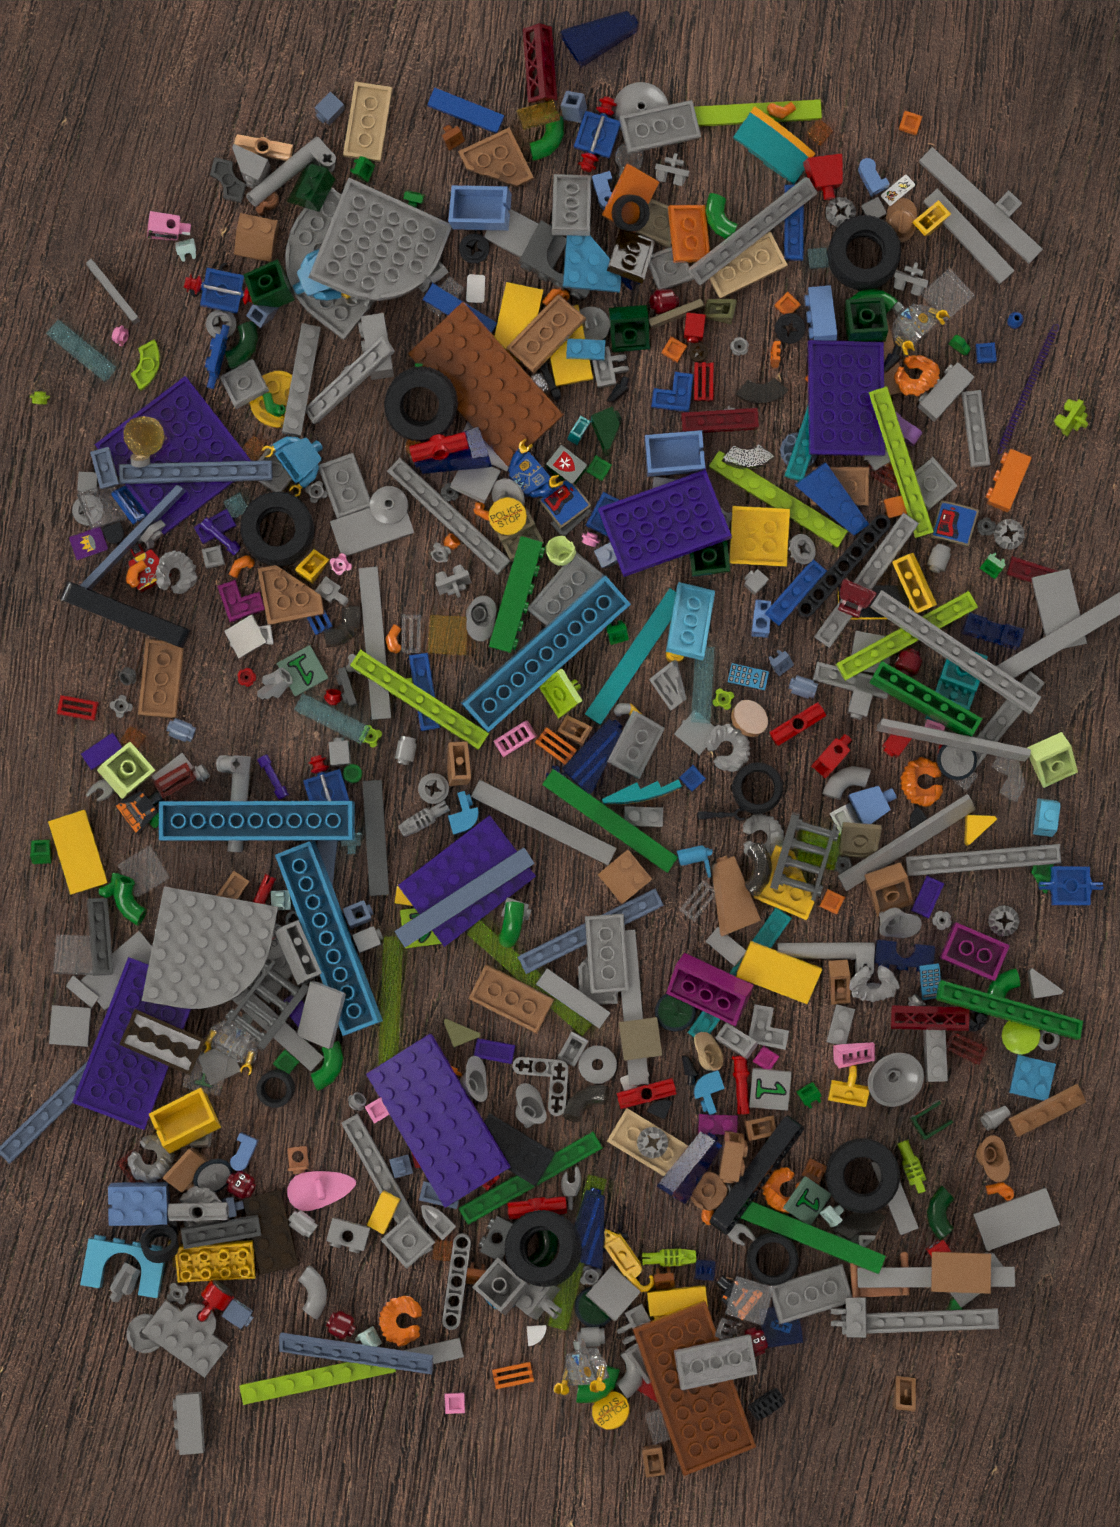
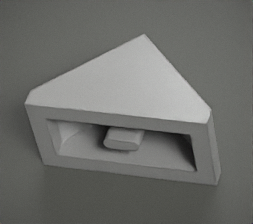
(1041, 986)
(572, 1049)

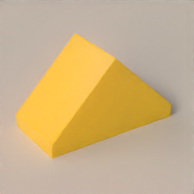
(931, 218)
(312, 566)
(975, 826)

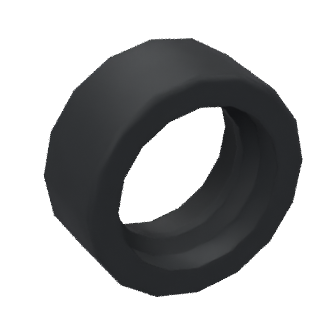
(617, 210)
(262, 1095)
(162, 1255)

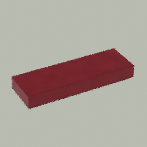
(1026, 570)

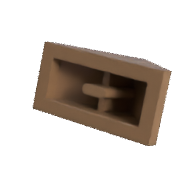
(575, 730)
(759, 1127)
(905, 1394)
(653, 1460)

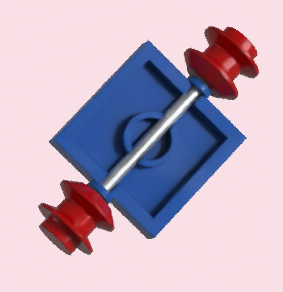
(597, 134)
(219, 290)
(325, 786)

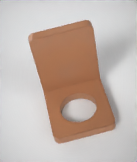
(298, 1167)

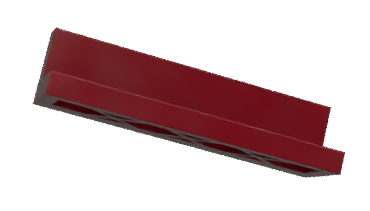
(543, 62)
(720, 420)
(931, 1015)

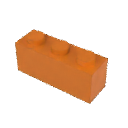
(1008, 480)

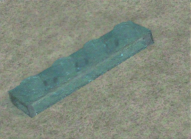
(81, 350)
(702, 688)
(332, 718)

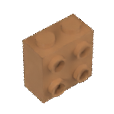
(731, 1161)

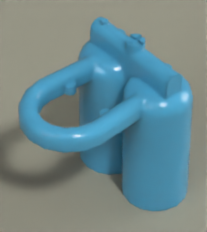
(694, 855)

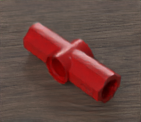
(439, 447)
(787, 731)
(659, 1090)
(553, 1204)

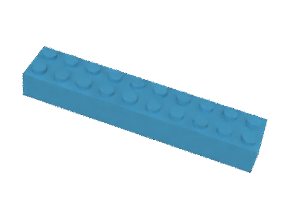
(545, 653)
(257, 821)
(328, 934)

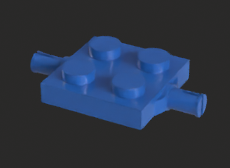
(216, 359)
(1070, 885)

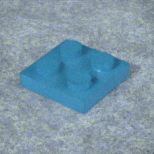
(1032, 1078)

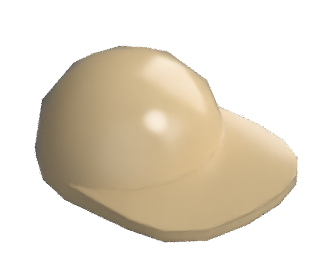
(709, 1052)

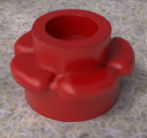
(246, 672)
(333, 696)

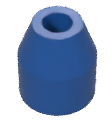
(1012, 323)

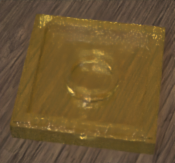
(538, 115)
(447, 635)

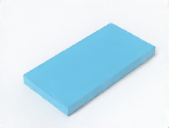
(690, 621)

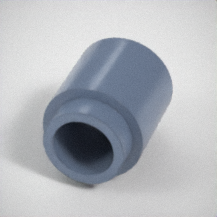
(803, 687)
(181, 730)

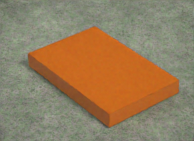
(634, 183)
(688, 232)

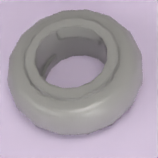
(1056, 1039)

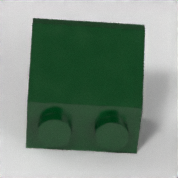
(312, 187)
(269, 285)
(866, 320)
(629, 328)
(606, 427)
(710, 560)

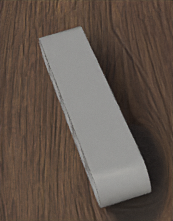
(456, 1290)

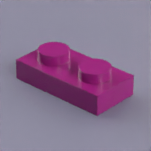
(717, 1123)

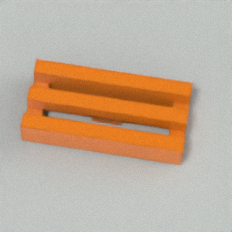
(775, 352)
(542, 736)
(508, 1376)

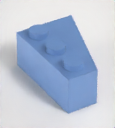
(821, 313)

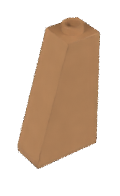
(732, 898)

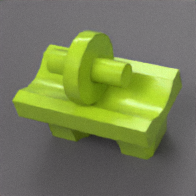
(1075, 418)

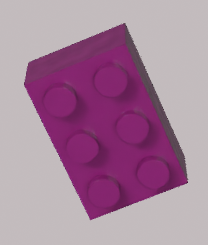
(974, 951)

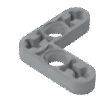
(549, 1072)

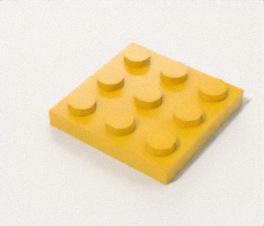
(759, 536)

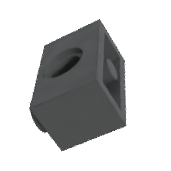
(488, 1246)

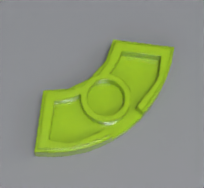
(148, 365)

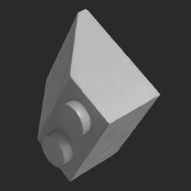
(252, 166)
(500, 1286)

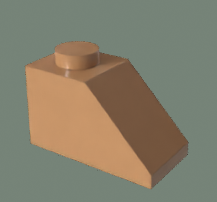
(458, 764)
(839, 981)

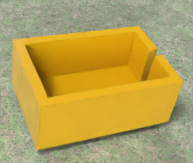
(184, 1120)

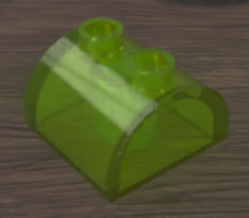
(821, 841)

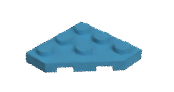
(587, 266)

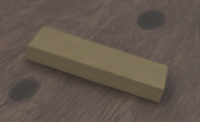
(675, 314)

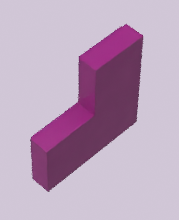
(237, 606)

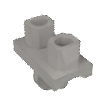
(680, 174)
(918, 283)
(454, 583)

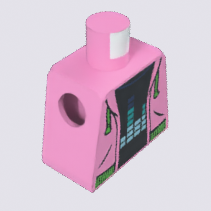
(159, 223)

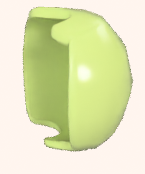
(560, 550)

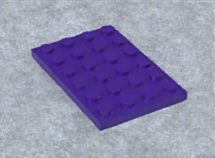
(839, 397)
(664, 523)
(457, 866)

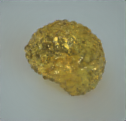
(143, 435)

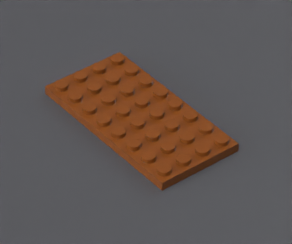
(488, 383)
(702, 1421)

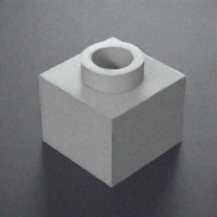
(755, 581)

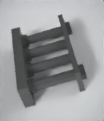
(791, 842)
(273, 1022)

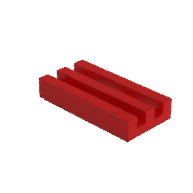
(703, 365)
(75, 715)

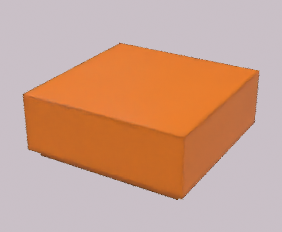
(910, 122)
(787, 304)
(674, 349)
(895, 507)
(832, 901)

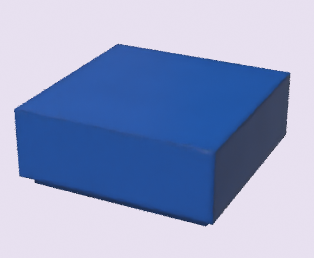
(985, 353)
(692, 778)

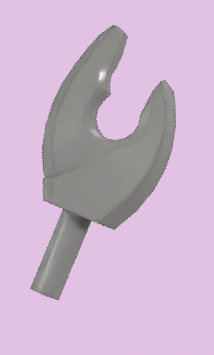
(101, 784)
(571, 1189)
(740, 1228)

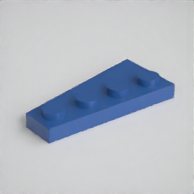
(831, 496)

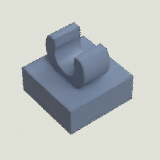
(781, 663)
(401, 1166)
(233, 1206)

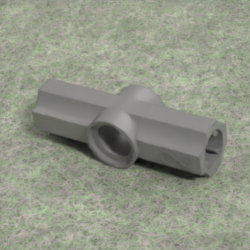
(185, 1211)

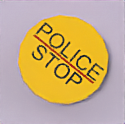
(507, 516)
(611, 1411)

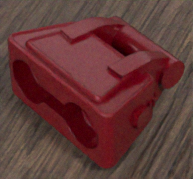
(855, 594)

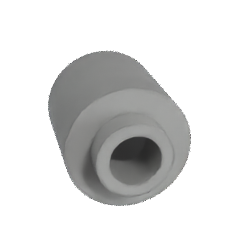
(939, 558)
(405, 750)
(302, 1223)
(592, 1336)

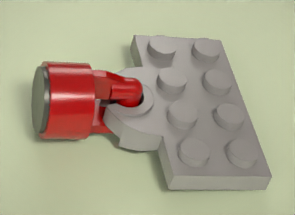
(190, 1330)

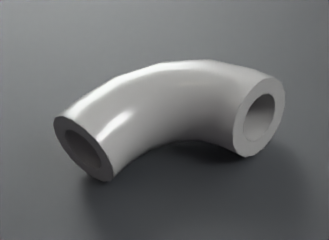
(844, 778)
(316, 1292)
(632, 1379)

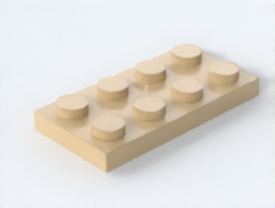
(367, 121)
(749, 267)
(625, 1138)

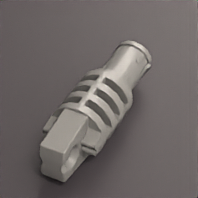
(422, 819)

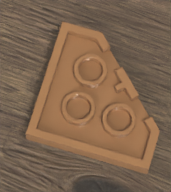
(498, 159)
(287, 597)

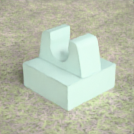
(184, 247)
(281, 899)
(831, 1215)
(369, 1337)

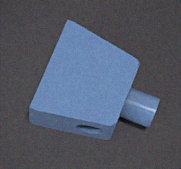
(871, 803)

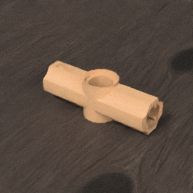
(275, 149)

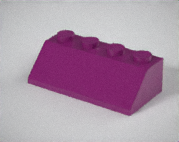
(709, 989)

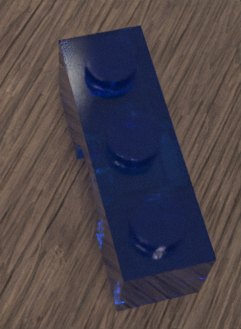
(999, 634)
(887, 955)

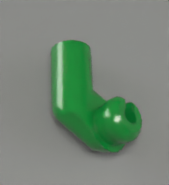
(271, 407)
(107, 891)

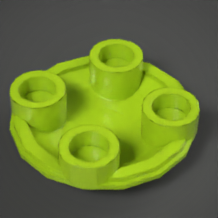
(1020, 1038)

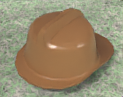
(900, 217)
(993, 1157)

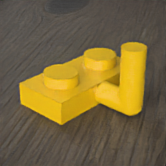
(849, 1092)

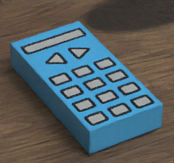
(748, 676)
(929, 980)

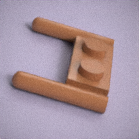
(875, 1292)

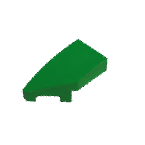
(1042, 874)

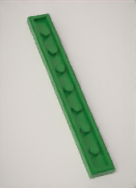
(609, 820)
(1009, 1010)
(517, 1186)
(814, 1237)

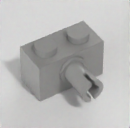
(537, 1299)

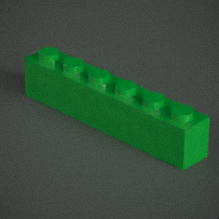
(515, 594)
(925, 700)

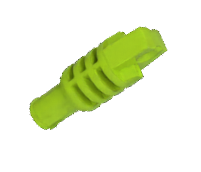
(912, 1166)
(670, 1257)

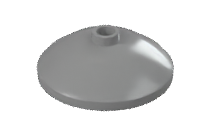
(635, 94)
(901, 1085)

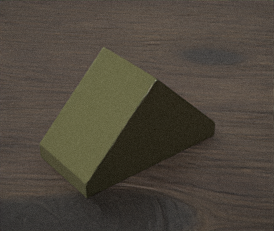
(720, 310)
(460, 1034)

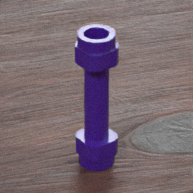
(232, 547)
(280, 791)

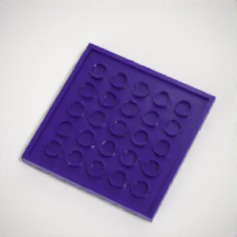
(190, 436)

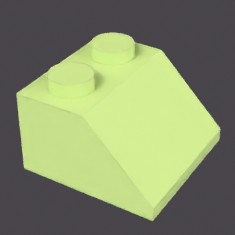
(1053, 759)

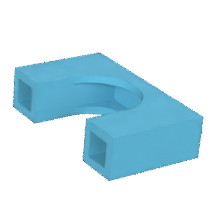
(101, 1250)

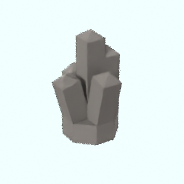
(275, 684)
(124, 1282)

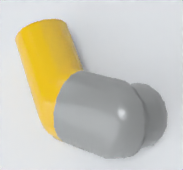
(624, 708)

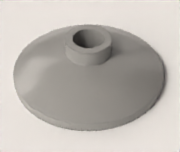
(391, 514)

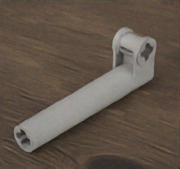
(313, 152)
(240, 769)
(861, 952)

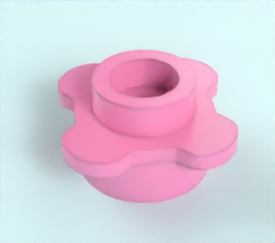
(120, 335)
(590, 539)
(336, 566)

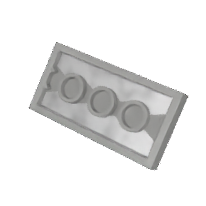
(715, 1362)

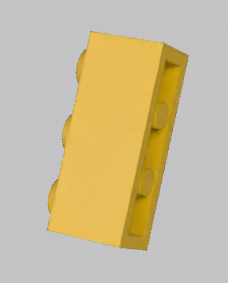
(914, 583)
(671, 1300)

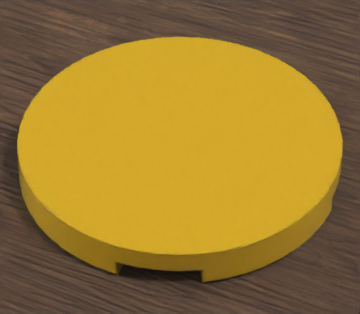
(279, 385)

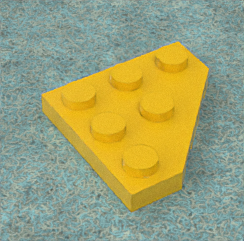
(787, 897)

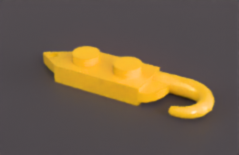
(625, 1259)

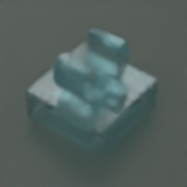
(235, 505)
(352, 844)

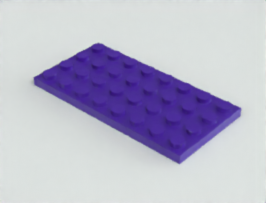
(119, 1079)
(438, 1120)

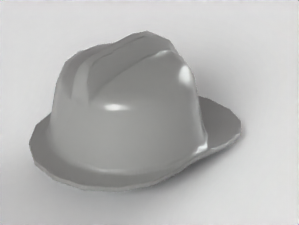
(481, 618)
(898, 924)
(475, 1079)
(530, 1105)

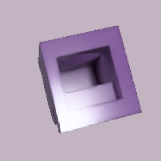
(910, 432)

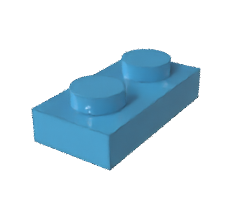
(585, 349)

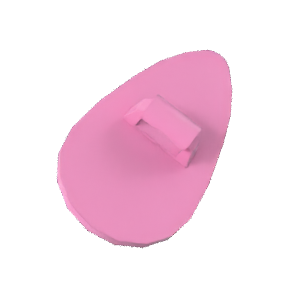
(318, 1189)

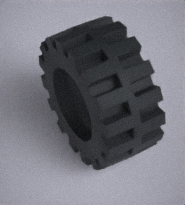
(766, 1404)

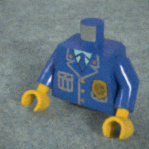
(530, 474)

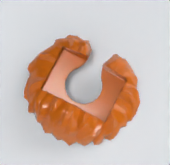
(927, 379)
(909, 783)
(772, 1189)
(388, 1317)

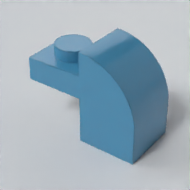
(464, 820)
(705, 1086)

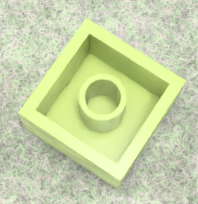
(126, 770)

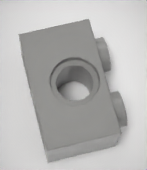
(359, 1231)

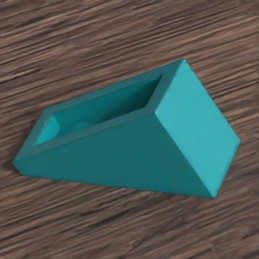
(578, 430)

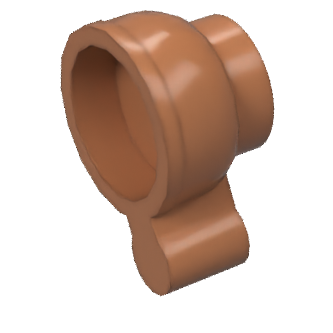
(268, 204)

